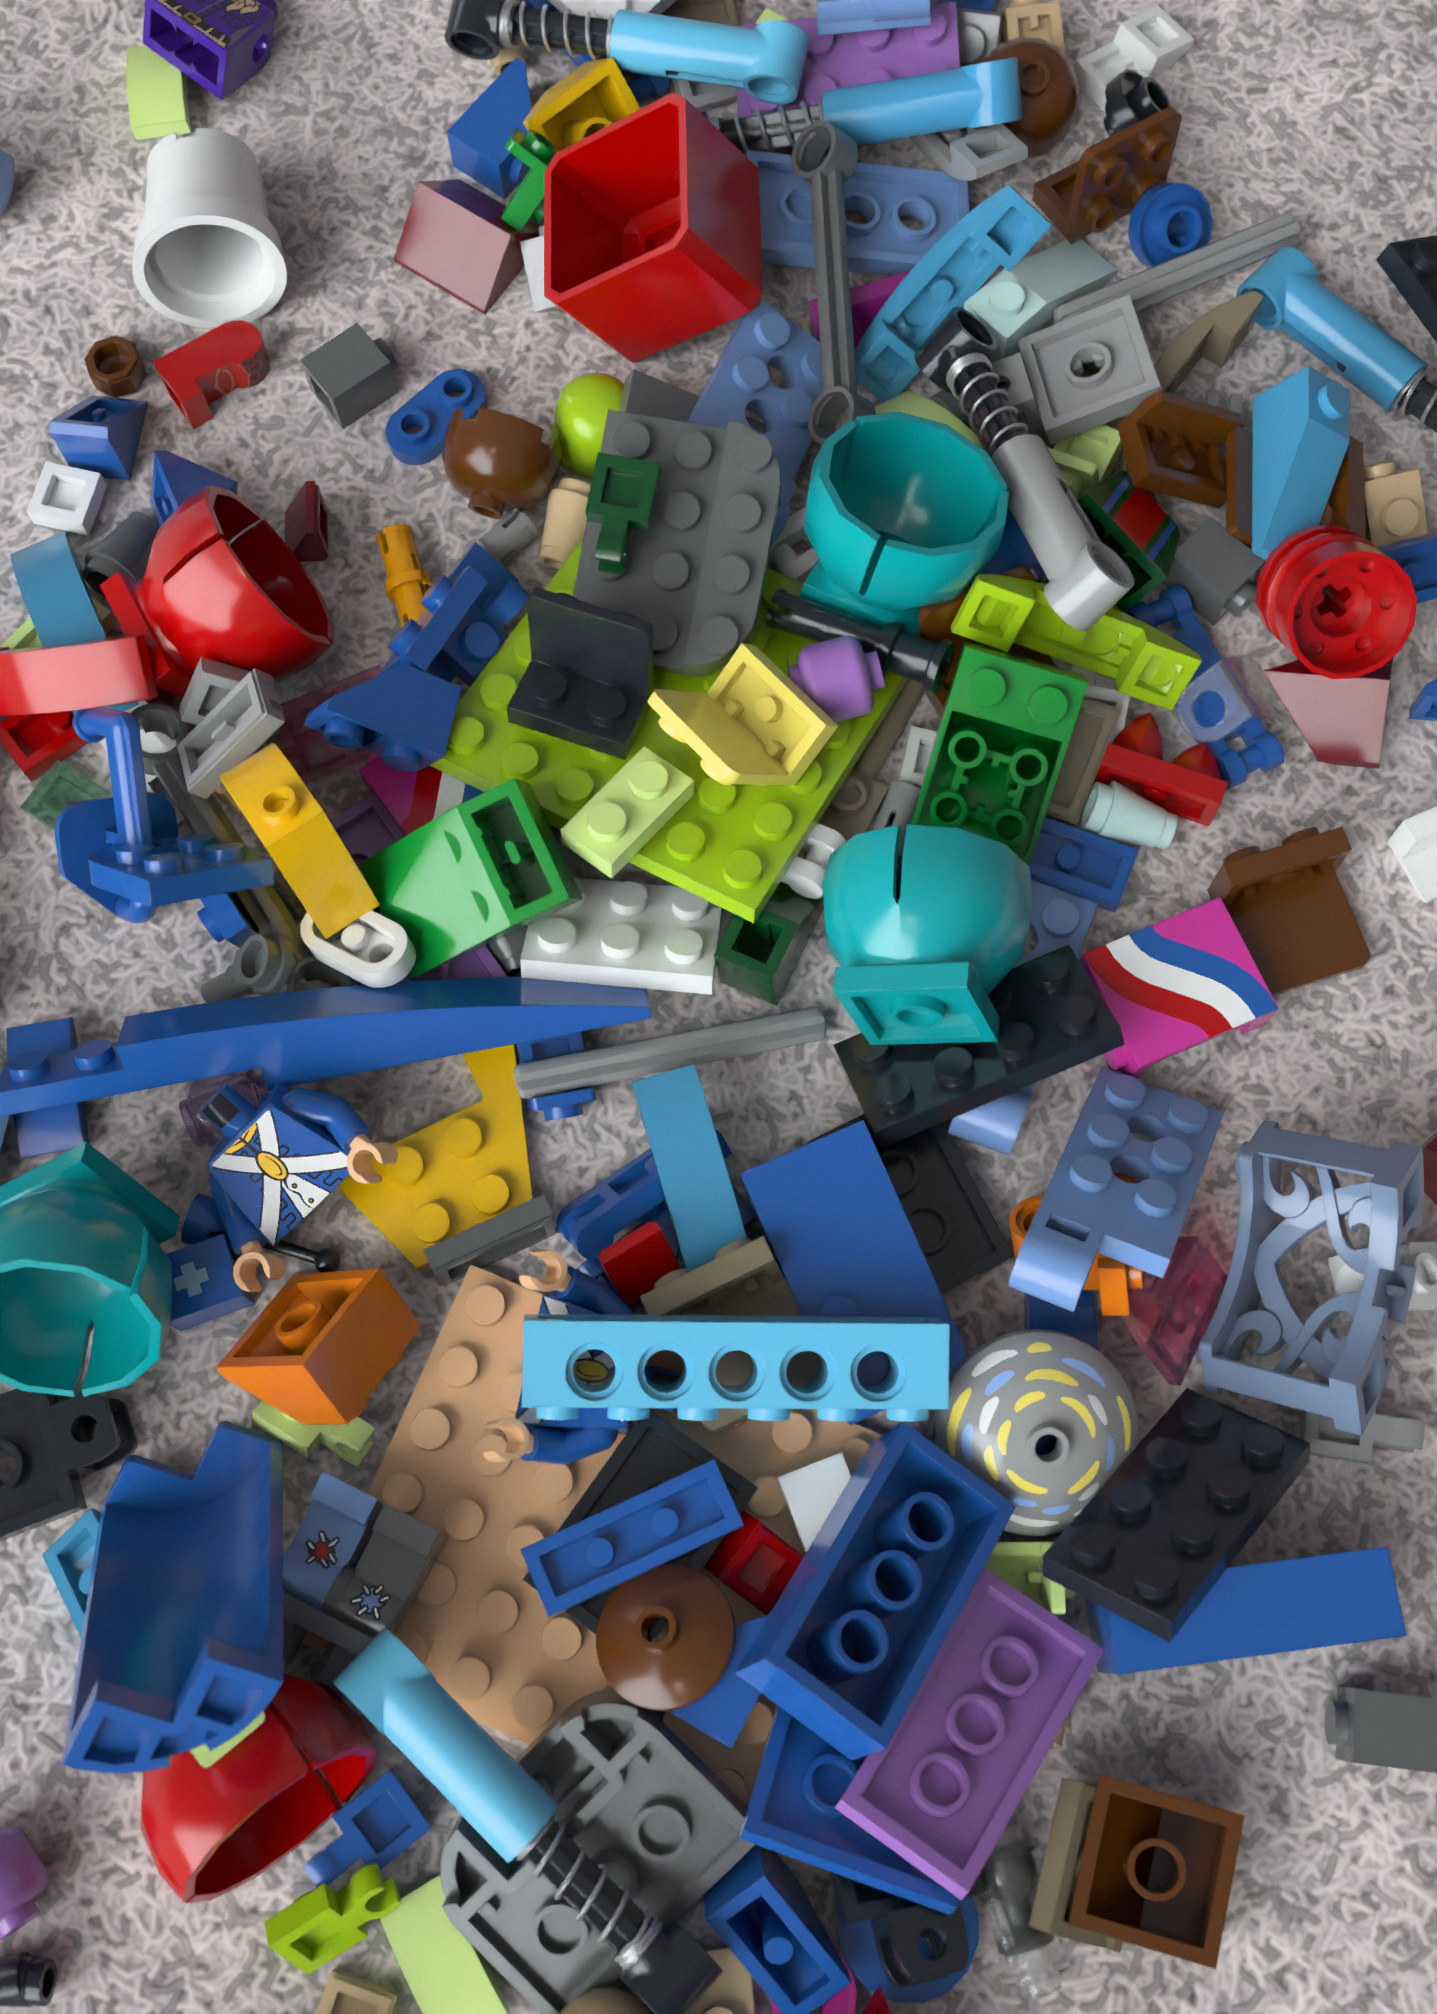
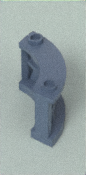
(1385, 1204)

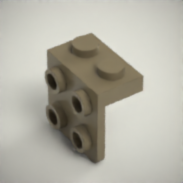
(737, 1283)

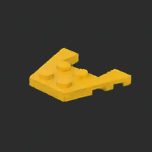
(455, 1168)

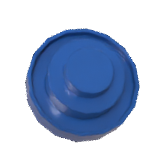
(1169, 223)

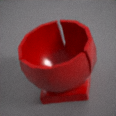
(220, 600)
(260, 1798)

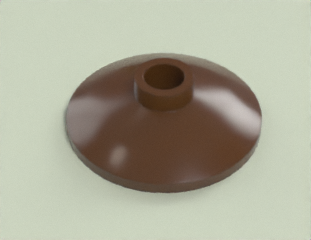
(691, 1655)

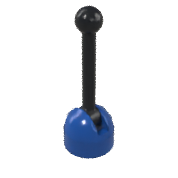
(204, 1223)

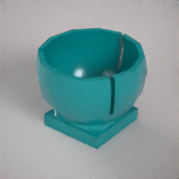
(900, 517)
(934, 957)
(78, 1257)

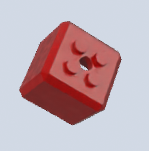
(653, 229)

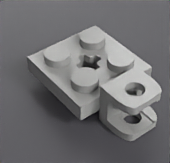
(1048, 381)

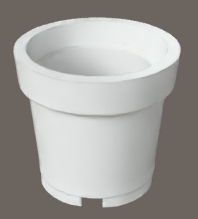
(207, 233)

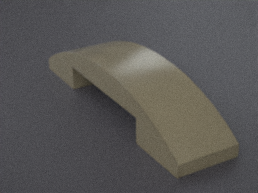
(1211, 337)

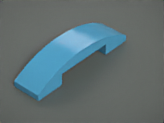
(945, 277)
(58, 595)
(689, 1163)

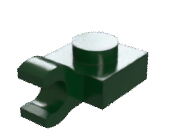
(621, 500)

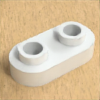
(369, 949)

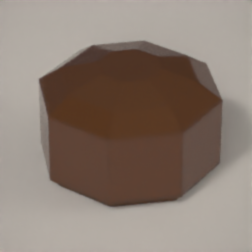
(115, 366)

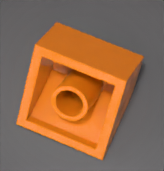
(323, 1345)

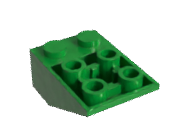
(1000, 747)
(472, 875)

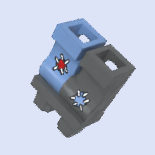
(352, 1573)

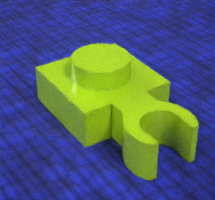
(331, 1922)

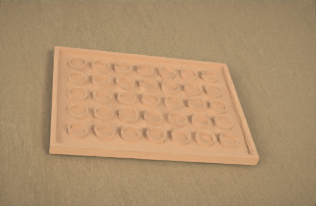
(475, 1614)

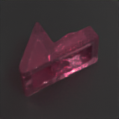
(1177, 1308)

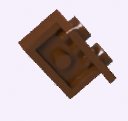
(1177, 447)

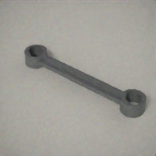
(831, 272)
(207, 817)

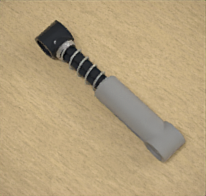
(1080, 569)

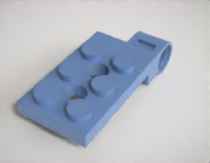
(1096, 1212)

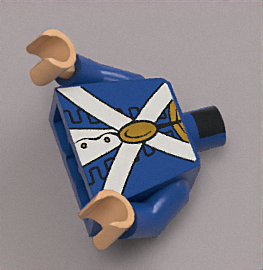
(281, 1165)
(592, 1432)

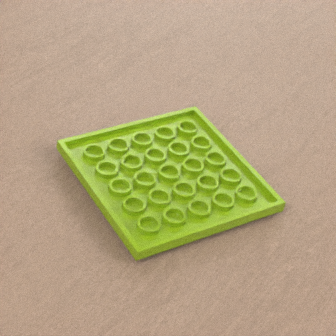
(725, 839)

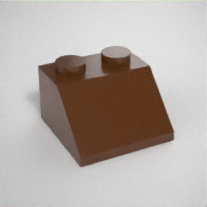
(1156, 1870)

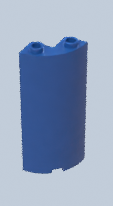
(181, 1607)

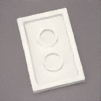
(627, 938)

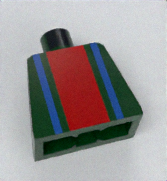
(1135, 529)

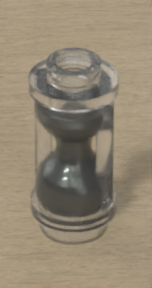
(1026, 1956)

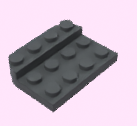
(707, 542)
(640, 1809)

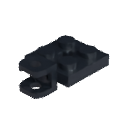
(51, 1451)
(898, 1927)

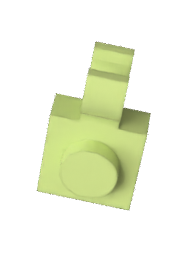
(347, 1441)

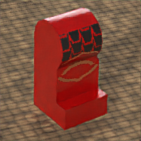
(213, 367)

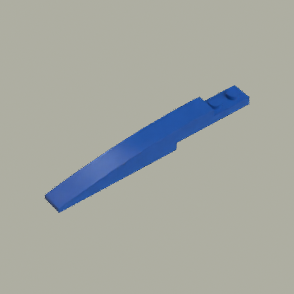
(315, 1035)

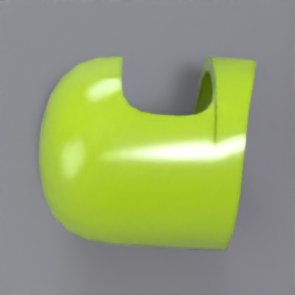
(582, 419)

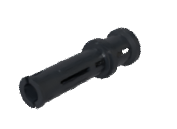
(896, 647)

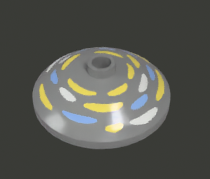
(1032, 1388)

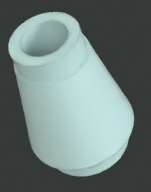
(1127, 817)

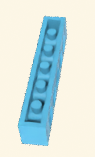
(913, 1344)

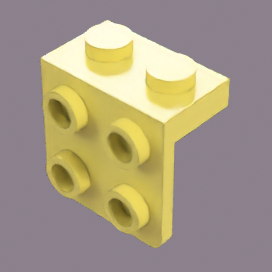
(748, 724)

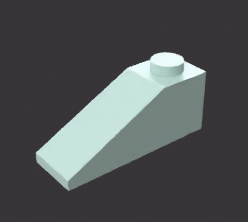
(1025, 297)

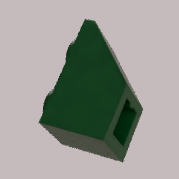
(764, 953)

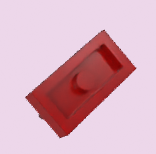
(1185, 787)

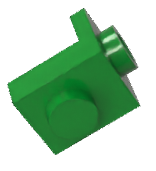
(528, 198)

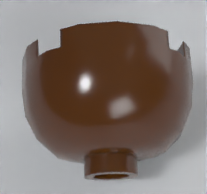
(1047, 92)
(499, 461)

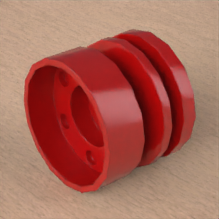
(1360, 619)

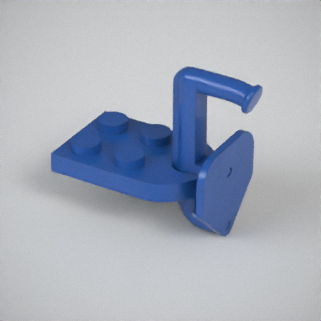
(128, 844)

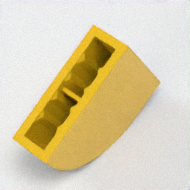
(299, 839)

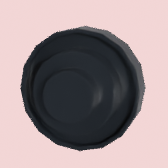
(1131, 100)

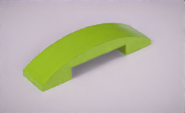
(1118, 646)

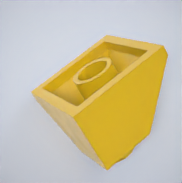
(582, 104)

